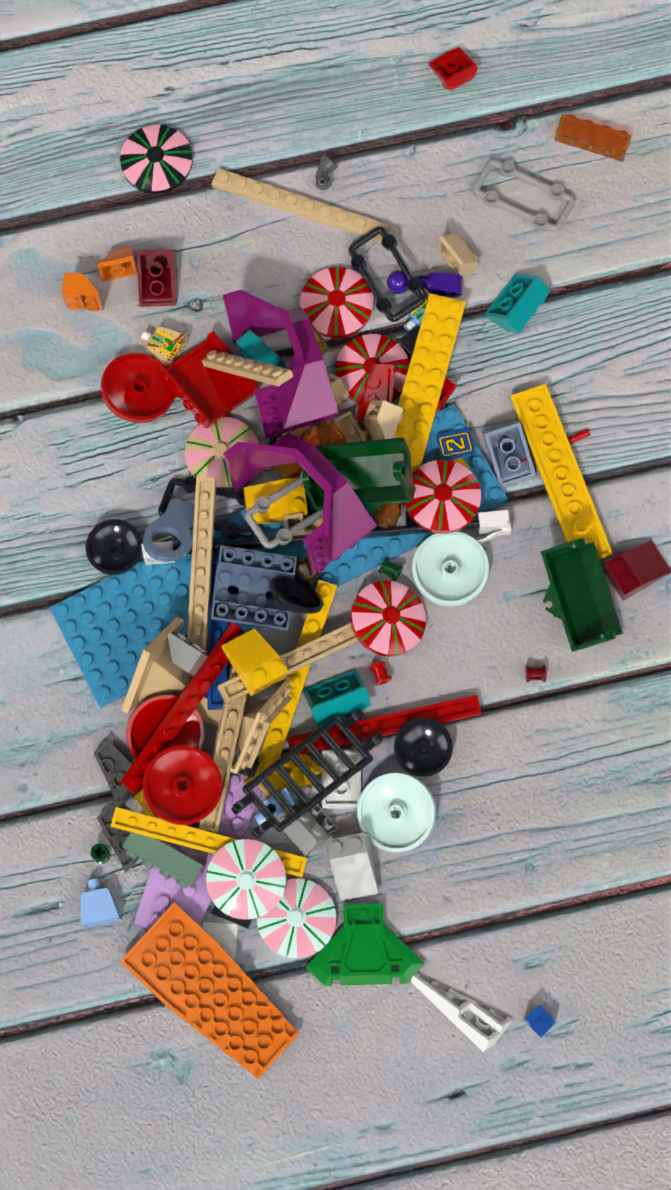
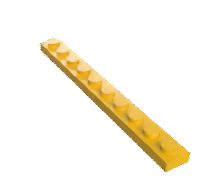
(311, 631)
(190, 836)

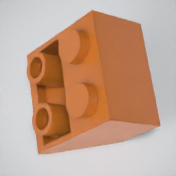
(80, 293)

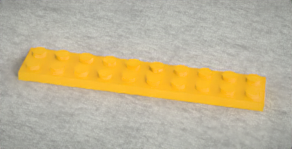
(428, 373)
(559, 468)

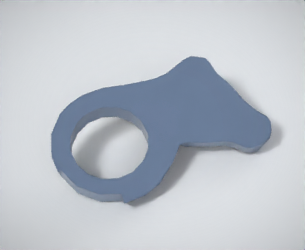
(177, 521)

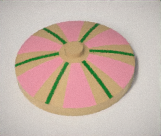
(206, 449)

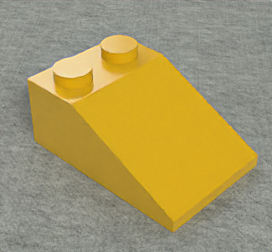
(289, 504)
(255, 661)

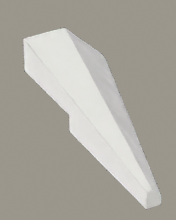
(475, 1022)

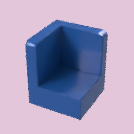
(539, 1021)

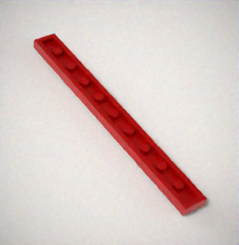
(181, 710)
(392, 723)

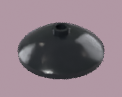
(106, 538)
(295, 595)
(428, 734)

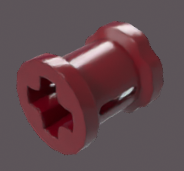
(535, 673)

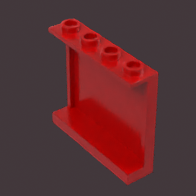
(205, 390)

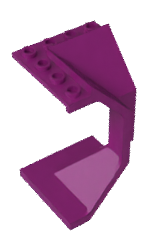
(308, 394)
(343, 513)

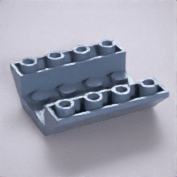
(251, 574)

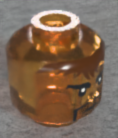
(387, 515)

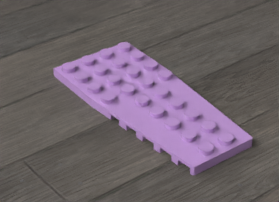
(195, 901)

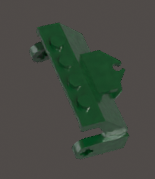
(374, 469)
(580, 594)

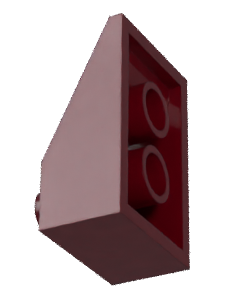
(157, 277)
(636, 569)

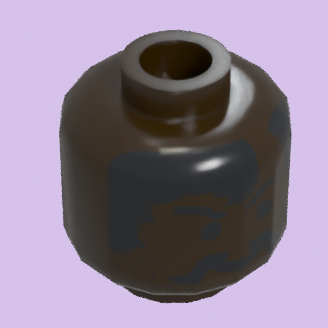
(304, 572)

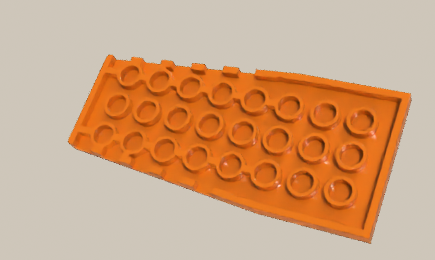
(209, 991)

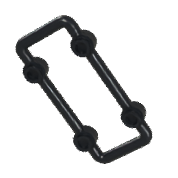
(414, 284)
(189, 484)

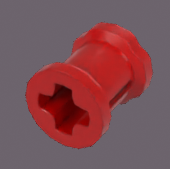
(380, 673)

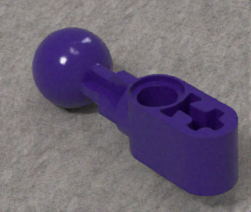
(436, 283)

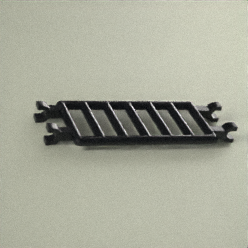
(293, 755)

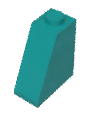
(257, 350)

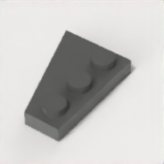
(114, 768)
(116, 837)

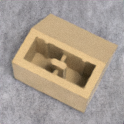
(383, 419)

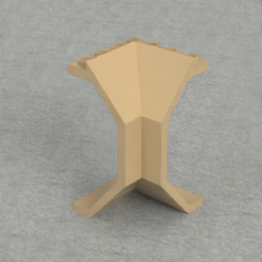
(159, 675)

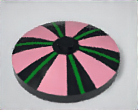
(156, 159)

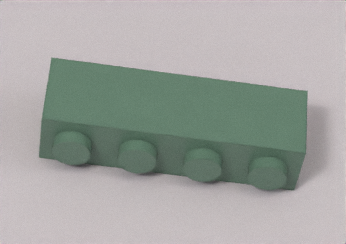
(164, 858)

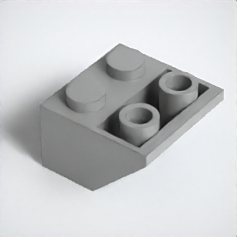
(185, 655)
(311, 829)

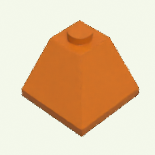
(117, 264)

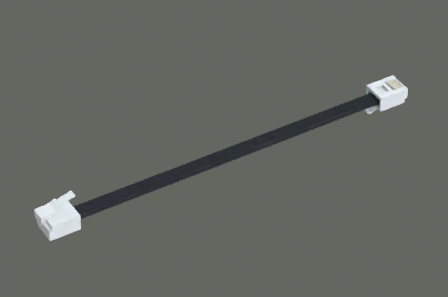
(488, 522)

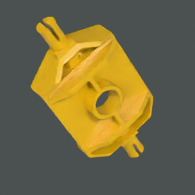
(295, 773)

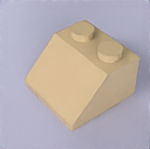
(457, 255)

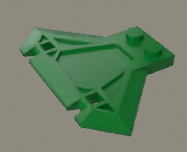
(364, 951)

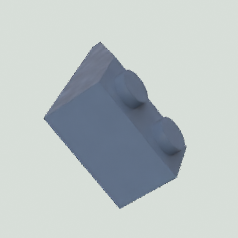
(506, 449)

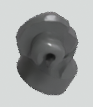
(326, 165)

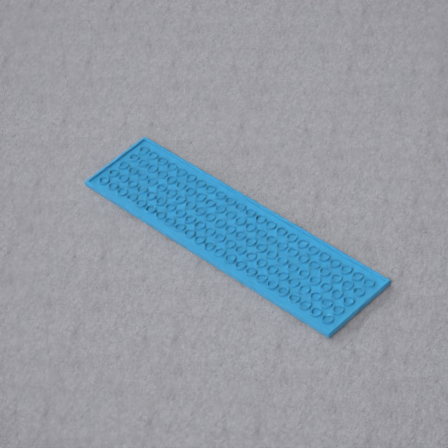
(127, 611)

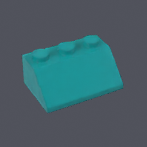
(517, 302)
(337, 697)

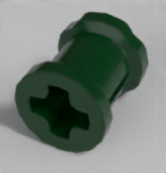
(390, 569)
(96, 849)

